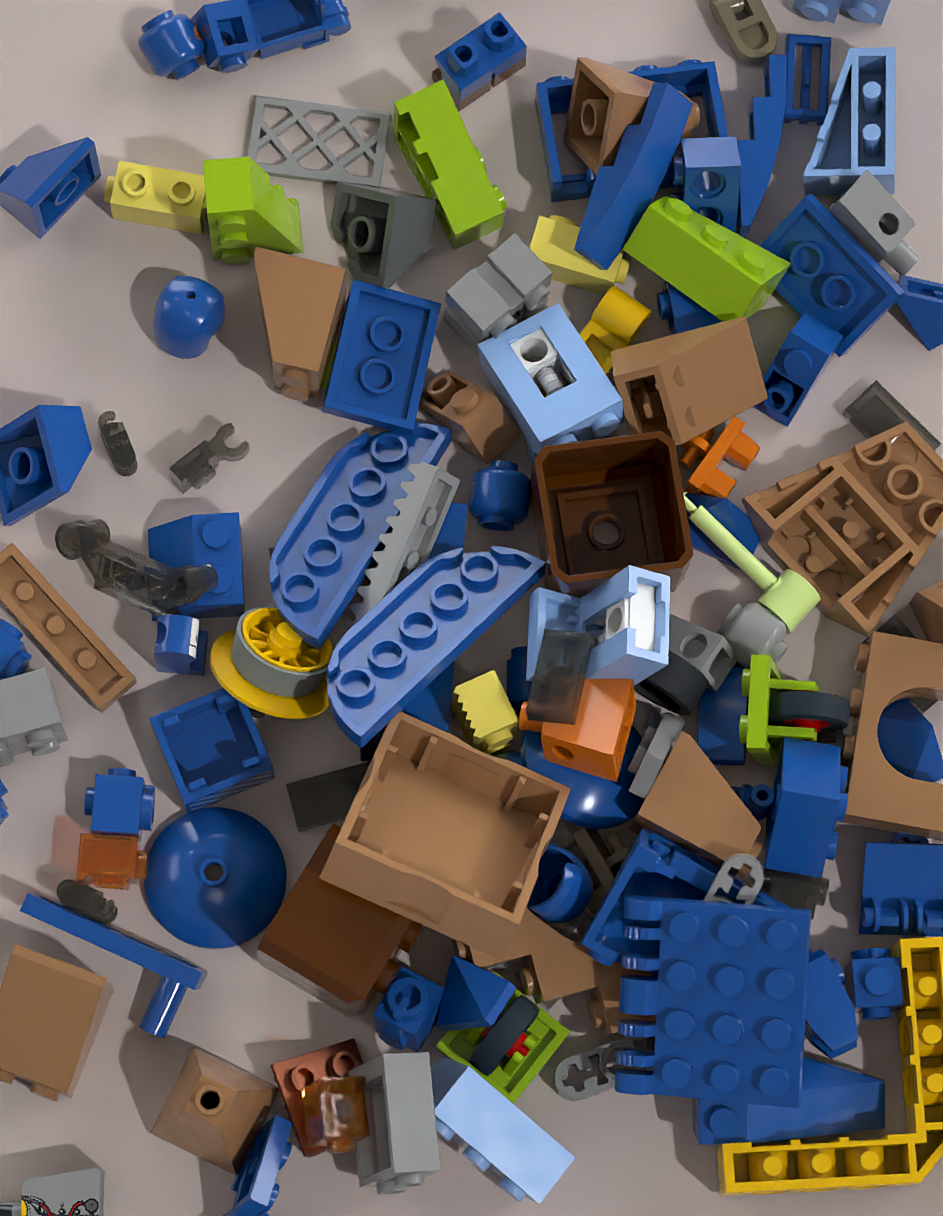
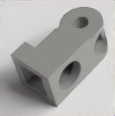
(702, 649)

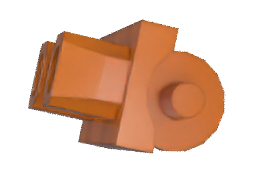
(732, 445)

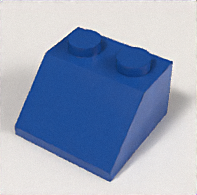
(205, 540)

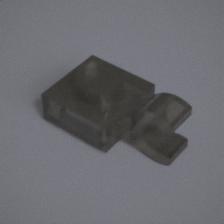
(199, 464)

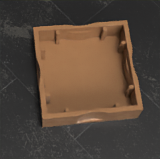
(446, 835)

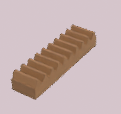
(61, 631)

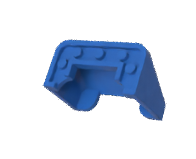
(654, 869)

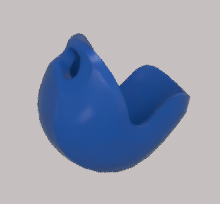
(185, 324)
(561, 886)

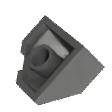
(381, 230)

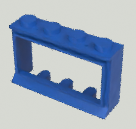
(554, 94)

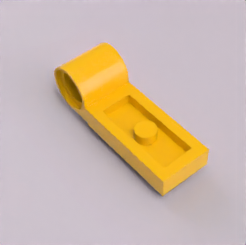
(612, 327)

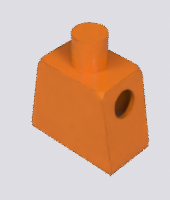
(600, 730)

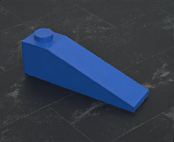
(831, 1103)

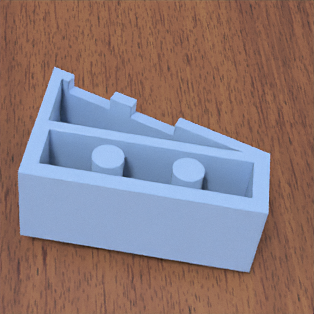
(857, 126)
(495, 1132)

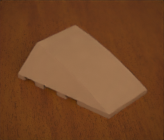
(855, 523)

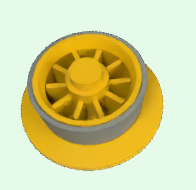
(272, 667)

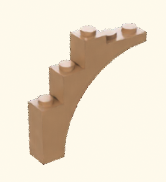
(560, 969)

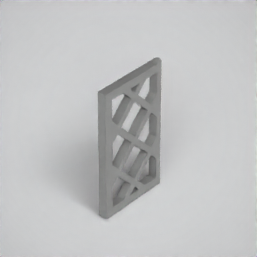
(344, 115)

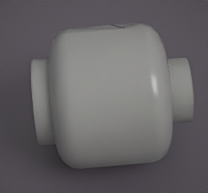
(754, 632)

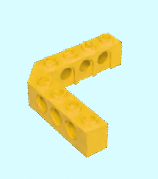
(869, 1163)

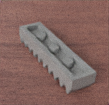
(411, 536)

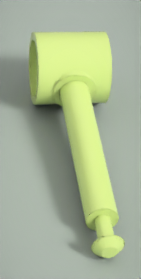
(787, 597)

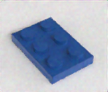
(830, 273)
(381, 357)

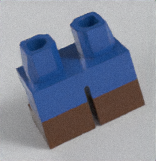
(480, 60)

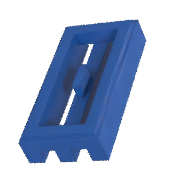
(803, 114)

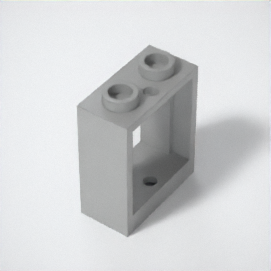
(400, 1123)

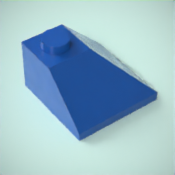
(49, 184)
(40, 458)

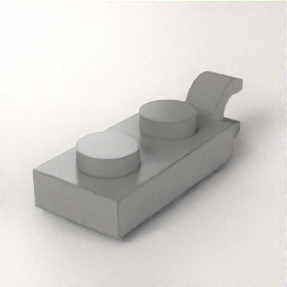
(653, 749)

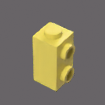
(157, 197)
(554, 246)

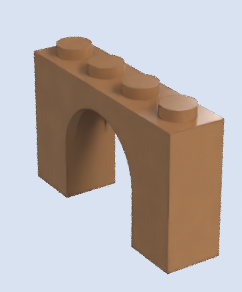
(877, 793)

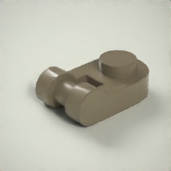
(751, 37)

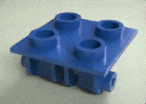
(902, 889)

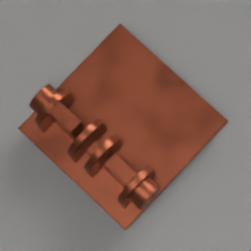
(305, 1069)

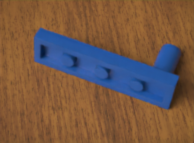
(175, 972)

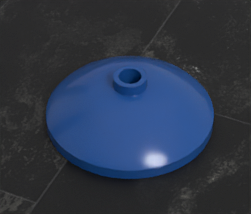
(592, 799)
(223, 910)

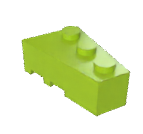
(447, 164)
(248, 211)
(705, 259)

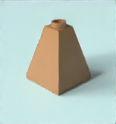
(602, 107)
(218, 1134)

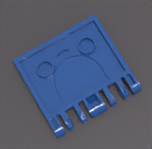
(722, 1001)

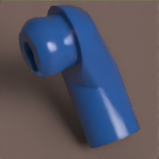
(756, 799)

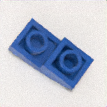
(720, 721)

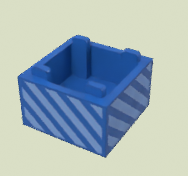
(212, 749)

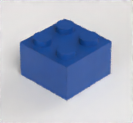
(805, 807)

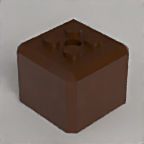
(615, 481)
(335, 940)

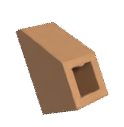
(472, 414)

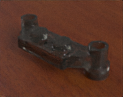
(130, 574)

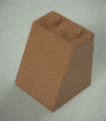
(300, 318)
(699, 808)
(48, 1021)

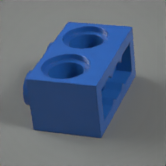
(709, 178)

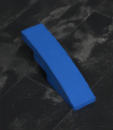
(760, 151)
(627, 188)

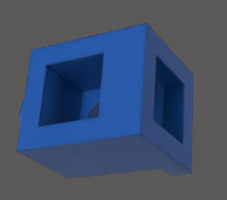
(233, 24)

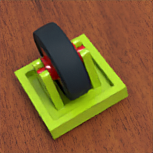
(784, 710)
(510, 1049)

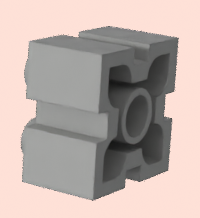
(498, 293)

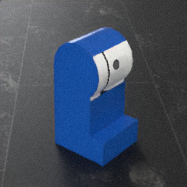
(180, 645)

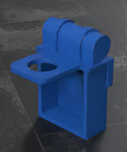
(296, 23)

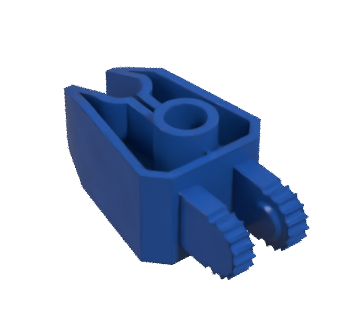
(829, 1011)

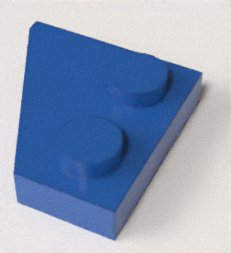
(258, 1173)

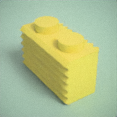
(485, 714)

